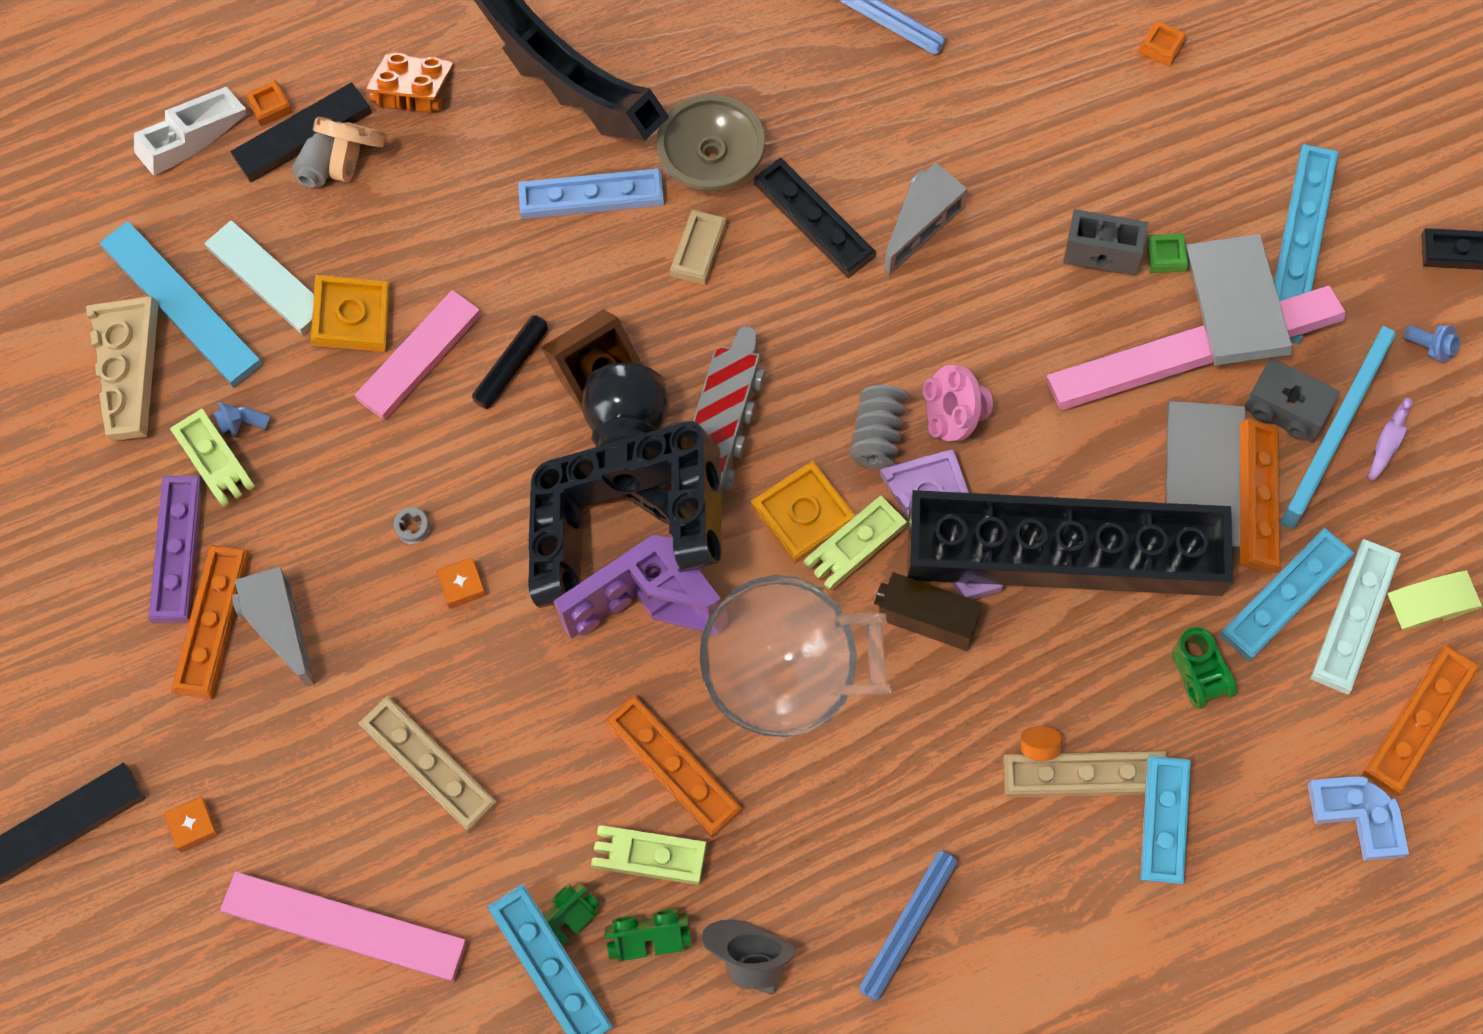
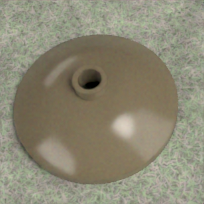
(706, 127)

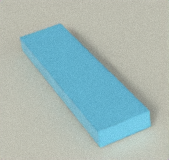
(1286, 594)
(548, 963)

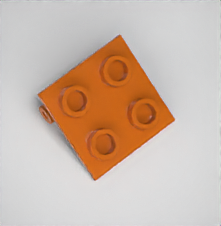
(410, 80)

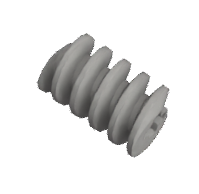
(878, 425)

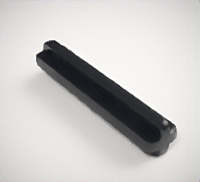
(510, 362)

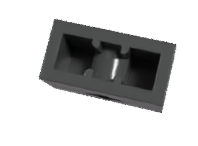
(1105, 242)
(1309, 397)

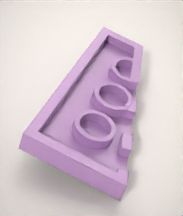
(933, 473)

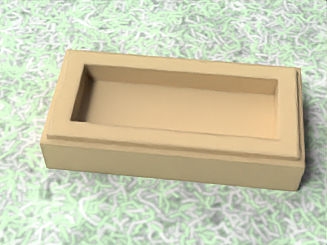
(698, 247)

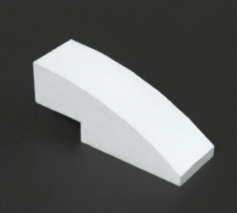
(187, 130)

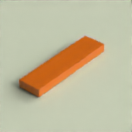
(1259, 497)
(210, 623)
(1421, 720)
(673, 766)

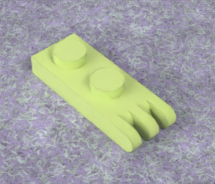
(211, 456)
(856, 542)
(650, 855)

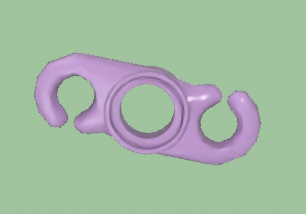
(1390, 439)

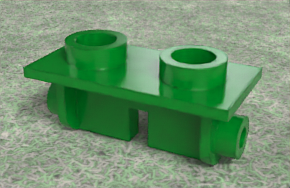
(570, 909)
(632, 934)

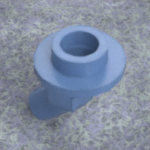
(1441, 344)
(231, 418)

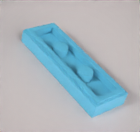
(1165, 820)

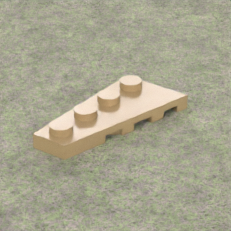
(125, 355)

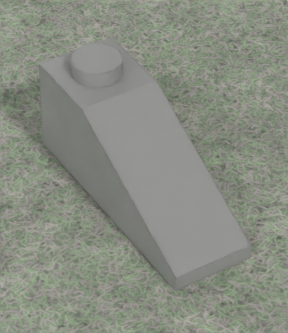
(928, 206)
(270, 609)

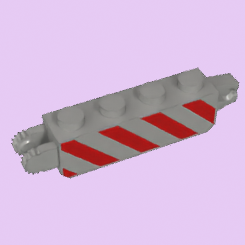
(727, 399)

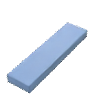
(590, 193)

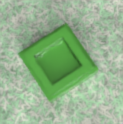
(1166, 253)

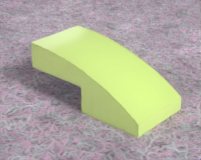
(1434, 600)

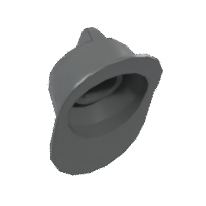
(750, 953)

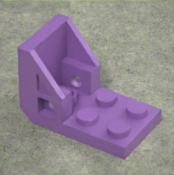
(651, 576)

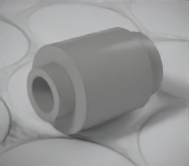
(313, 161)

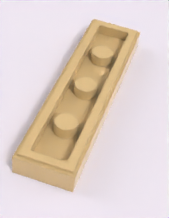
(428, 764)
(1077, 774)

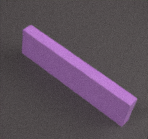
(176, 549)

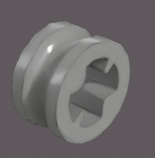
(417, 515)

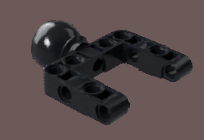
(625, 412)

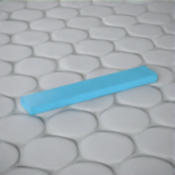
(1305, 223)
(181, 304)
(1337, 428)

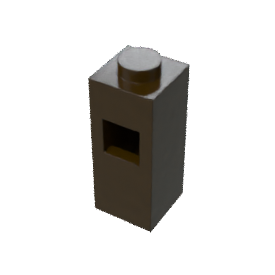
(928, 610)

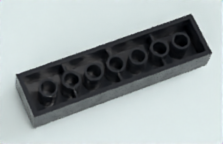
(1070, 543)

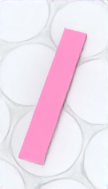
(344, 926)

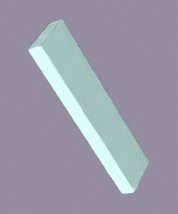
(263, 275)
(1355, 616)

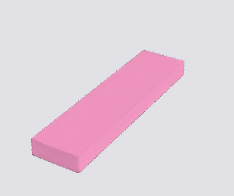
(418, 355)

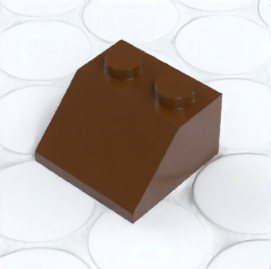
(587, 348)

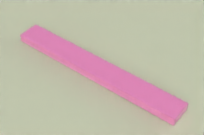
(1177, 353)

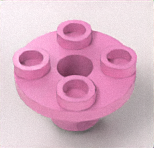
(955, 403)

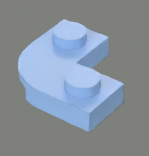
(1375, 814)

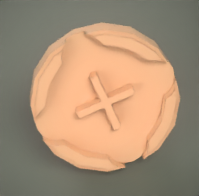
(346, 145)

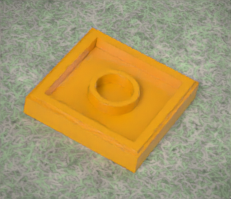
(349, 313)
(802, 511)

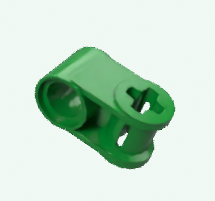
(1206, 675)

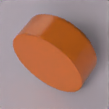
(1041, 743)

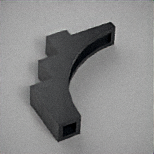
(536, 51)

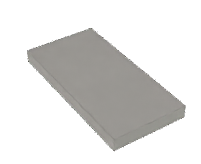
(1238, 300)
(1204, 457)

